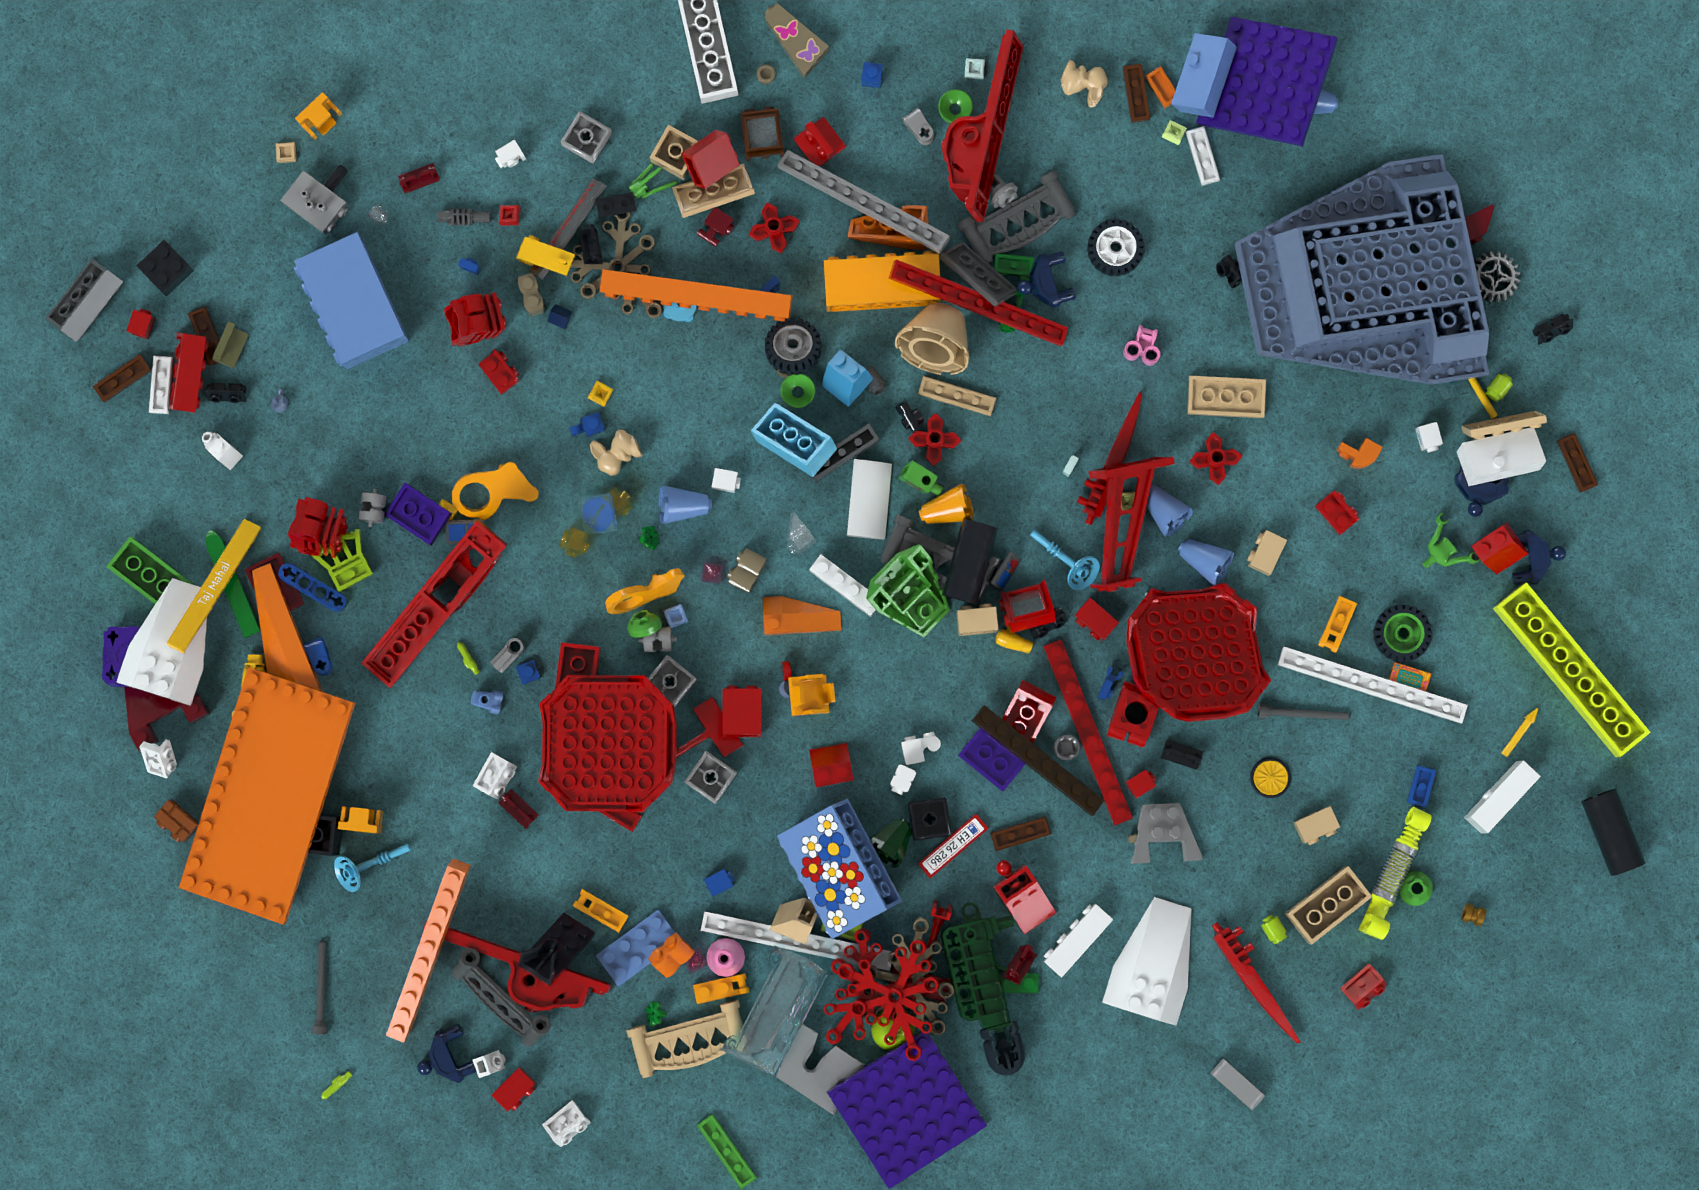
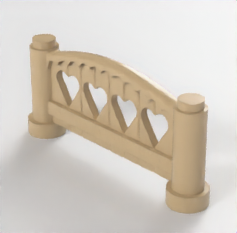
(646, 1043)

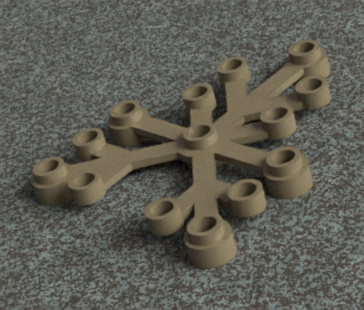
(620, 237)
(919, 998)

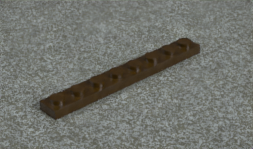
(1037, 760)

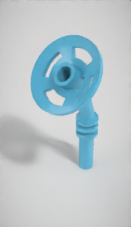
(1076, 567)
(353, 870)

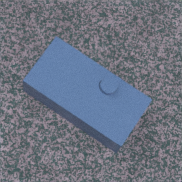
(1204, 75)

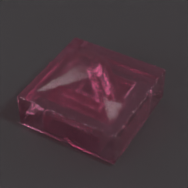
(712, 573)
(696, 962)

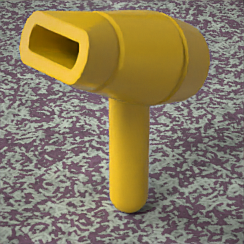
(1013, 641)

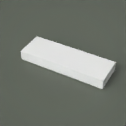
(1202, 156)
(161, 384)

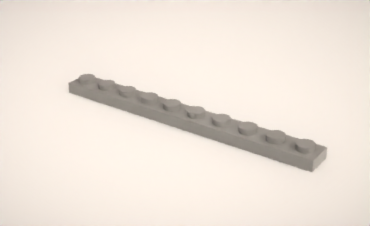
(863, 201)

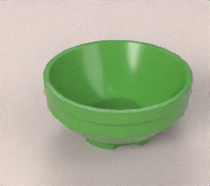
(955, 97)
(797, 381)
(643, 624)
(1406, 892)

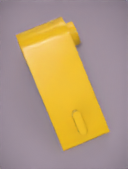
(543, 255)

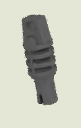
(463, 216)

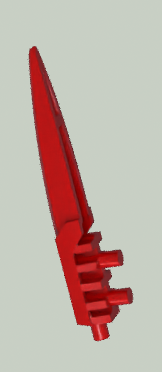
(1097, 498)
(1240, 962)

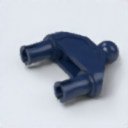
(1042, 281)
(1480, 493)
(1538, 557)
(442, 1058)

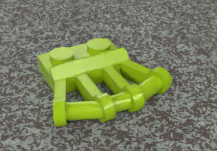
(350, 570)

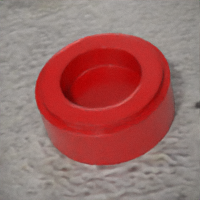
(786, 670)

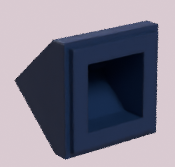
(559, 316)

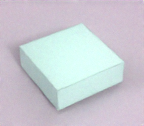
(974, 68)
(1070, 465)

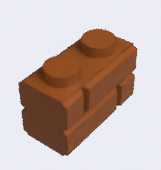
(177, 821)

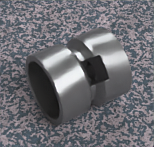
(1066, 747)

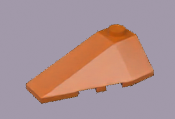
(873, 231)
(793, 616)

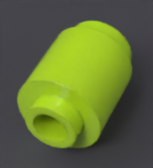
(1499, 387)
(1274, 929)

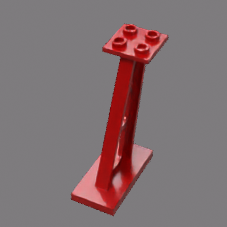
(1117, 475)

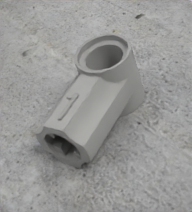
(507, 655)

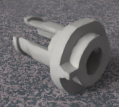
(1003, 193)

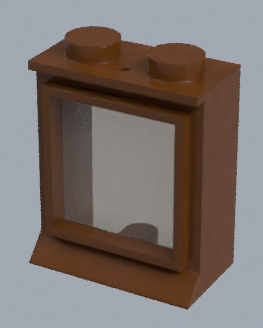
(762, 133)

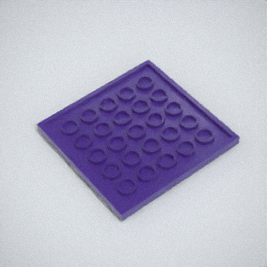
(1272, 81)
(906, 1110)

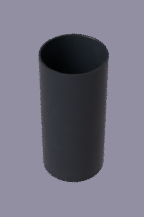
(969, 561)
(1613, 832)

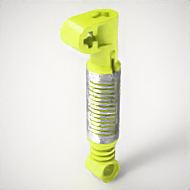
(1385, 893)

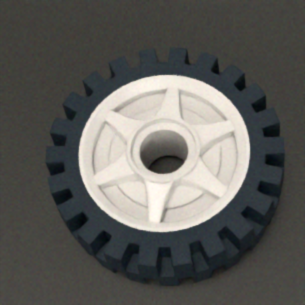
(1119, 233)

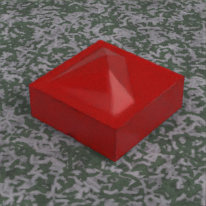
(509, 215)

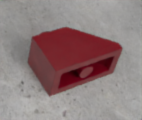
(1478, 224)

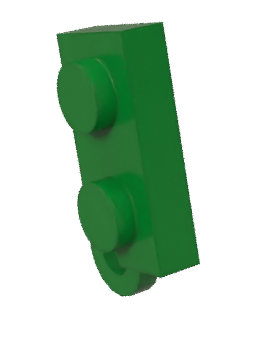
(1028, 984)

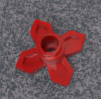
(784, 225)
(945, 440)
(1214, 448)

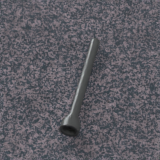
(1266, 711)
(320, 1026)

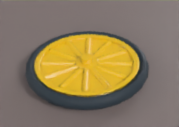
(1270, 777)

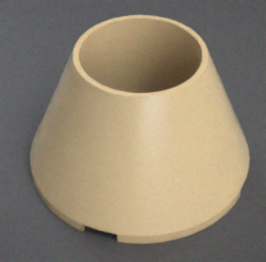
(935, 340)

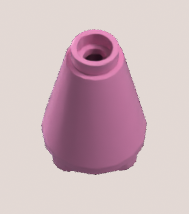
(735, 957)

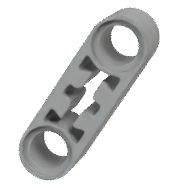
(1237, 1084)

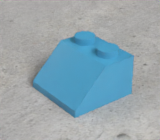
(845, 378)

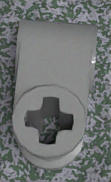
(917, 124)

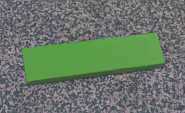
(726, 1151)

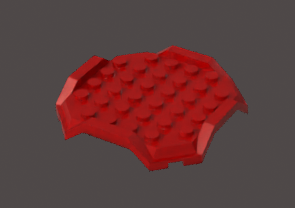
(1197, 652)
(607, 743)

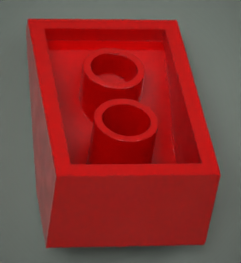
(1028, 710)

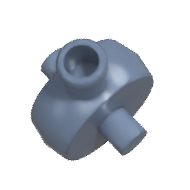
(279, 402)
(784, 689)

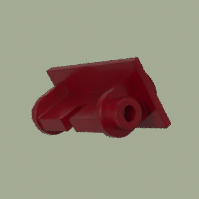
(418, 178)
(518, 808)
(1020, 964)

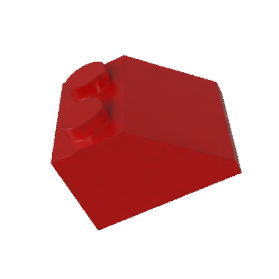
(1500, 549)
(831, 765)

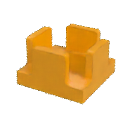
(317, 115)
(810, 694)
(361, 820)

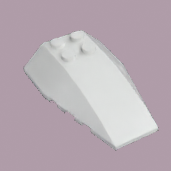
(153, 664)
(1154, 964)

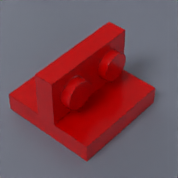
(819, 142)

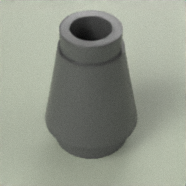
(877, 385)

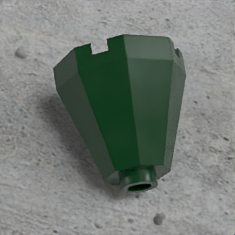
(892, 842)

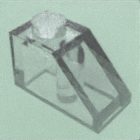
(798, 536)

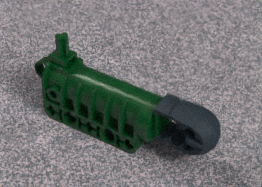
(983, 985)

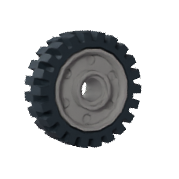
(793, 359)

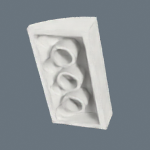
(869, 499)

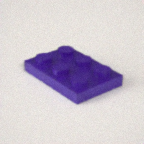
(418, 514)
(991, 759)

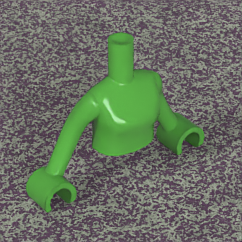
(1444, 549)

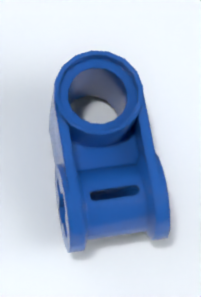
(318, 653)

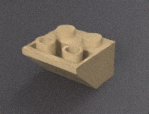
(795, 919)

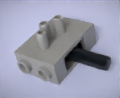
(316, 201)

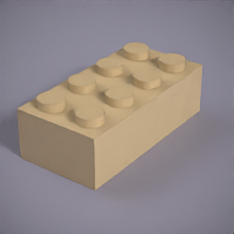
(1328, 905)

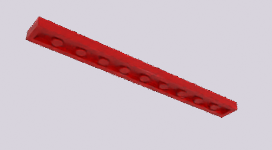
(975, 302)
(1087, 732)

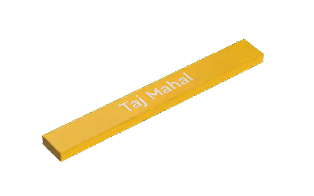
(213, 586)

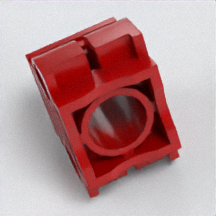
(474, 318)
(317, 528)
(1120, 726)

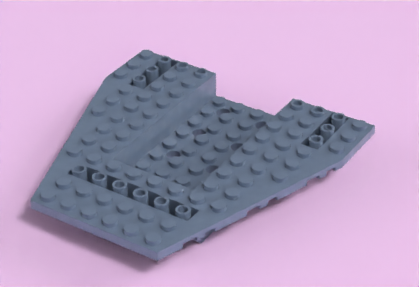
(1412, 334)

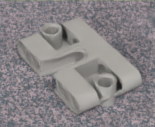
(815, 1082)

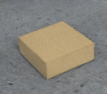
(286, 152)

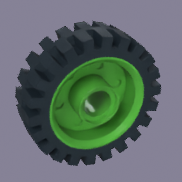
(1417, 629)

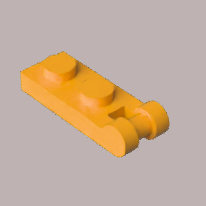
(1337, 623)
(601, 911)
(720, 988)

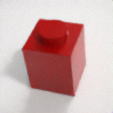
(141, 323)
(1141, 783)

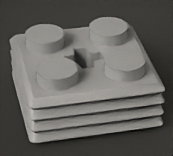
(582, 126)
(683, 679)
(698, 780)

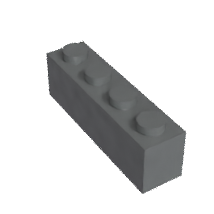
(848, 450)

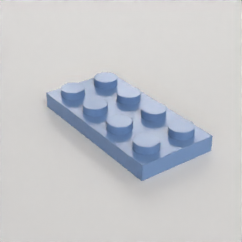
(632, 950)

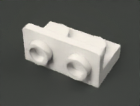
(159, 759)
(495, 776)
(566, 1124)

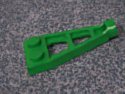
(1013, 266)

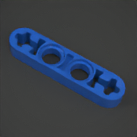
(313, 585)

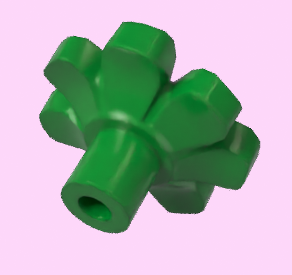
(649, 537)
(655, 1013)

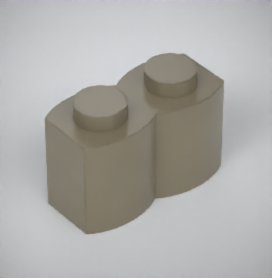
(532, 299)
(747, 570)

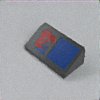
(457, 529)
(1005, 571)

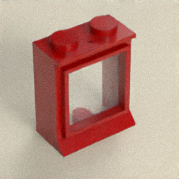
(1027, 607)

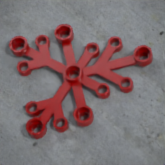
(862, 994)
(902, 1019)

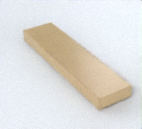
(957, 396)

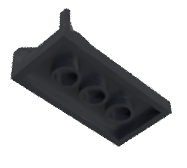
(556, 949)

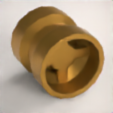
(1473, 914)

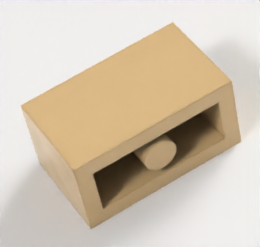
(1267, 552)
(1317, 824)

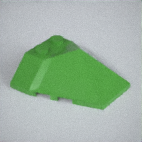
(909, 591)

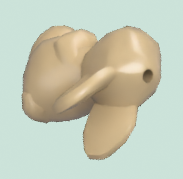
(1076, 79)
(622, 449)

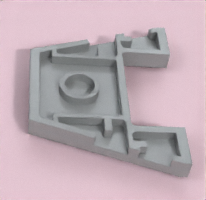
(1164, 824)

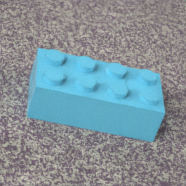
(794, 439)

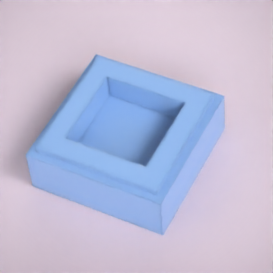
(675, 616)

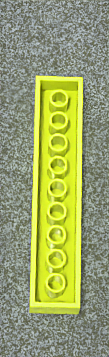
(1571, 670)

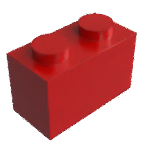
(1095, 619)
(514, 1088)

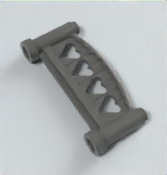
(1050, 193)
(904, 537)
(467, 969)

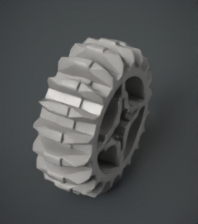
(1498, 261)

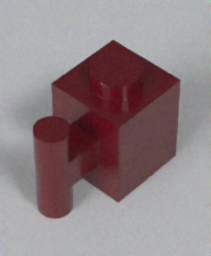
(719, 224)

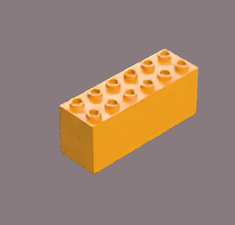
(865, 284)

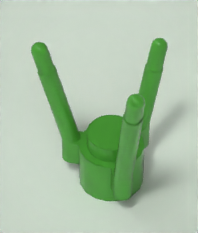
(638, 185)

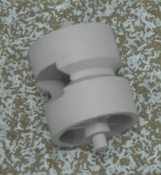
(372, 507)
(659, 640)

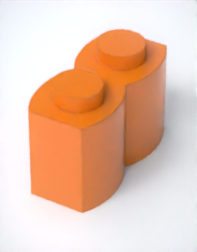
(671, 955)

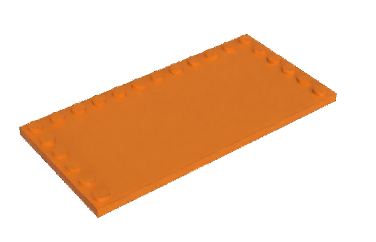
(267, 795)

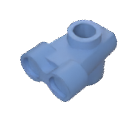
(491, 701)

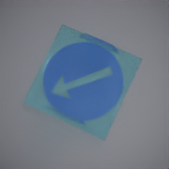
(598, 513)

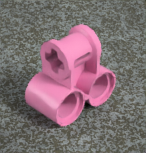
(1143, 343)

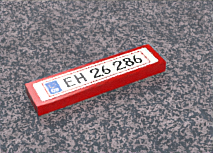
(952, 846)

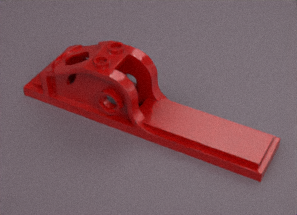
(975, 142)
(426, 613)
(539, 995)

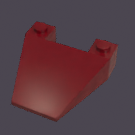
(146, 708)

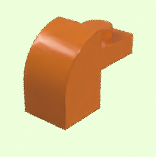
(1363, 456)

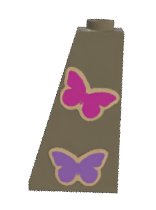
(797, 40)

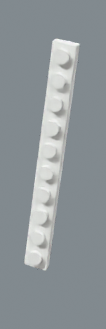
(1372, 685)
(762, 934)

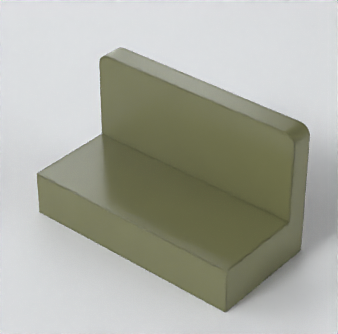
(230, 346)

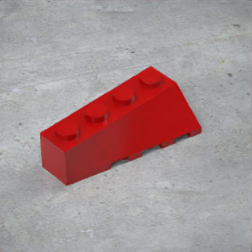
(188, 372)

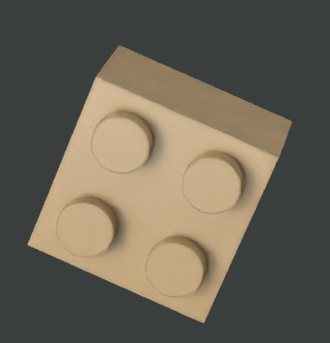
(669, 149)
(977, 621)

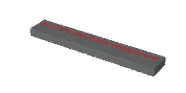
(572, 221)

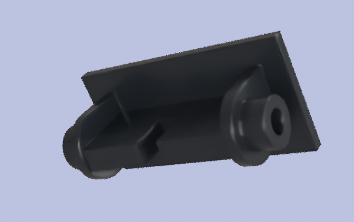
(615, 205)
(590, 245)
(1561, 326)
(216, 392)
(1041, 631)
(1182, 754)

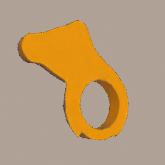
(659, 587)

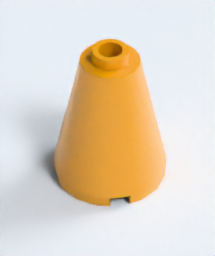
(948, 507)

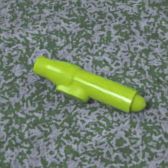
(468, 660)
(336, 1084)

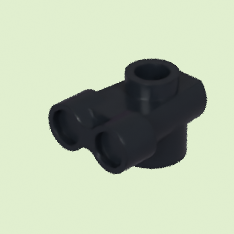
(1229, 268)
(910, 419)

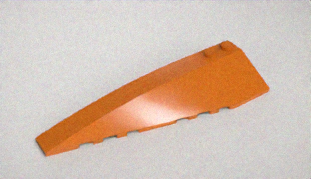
(280, 636)

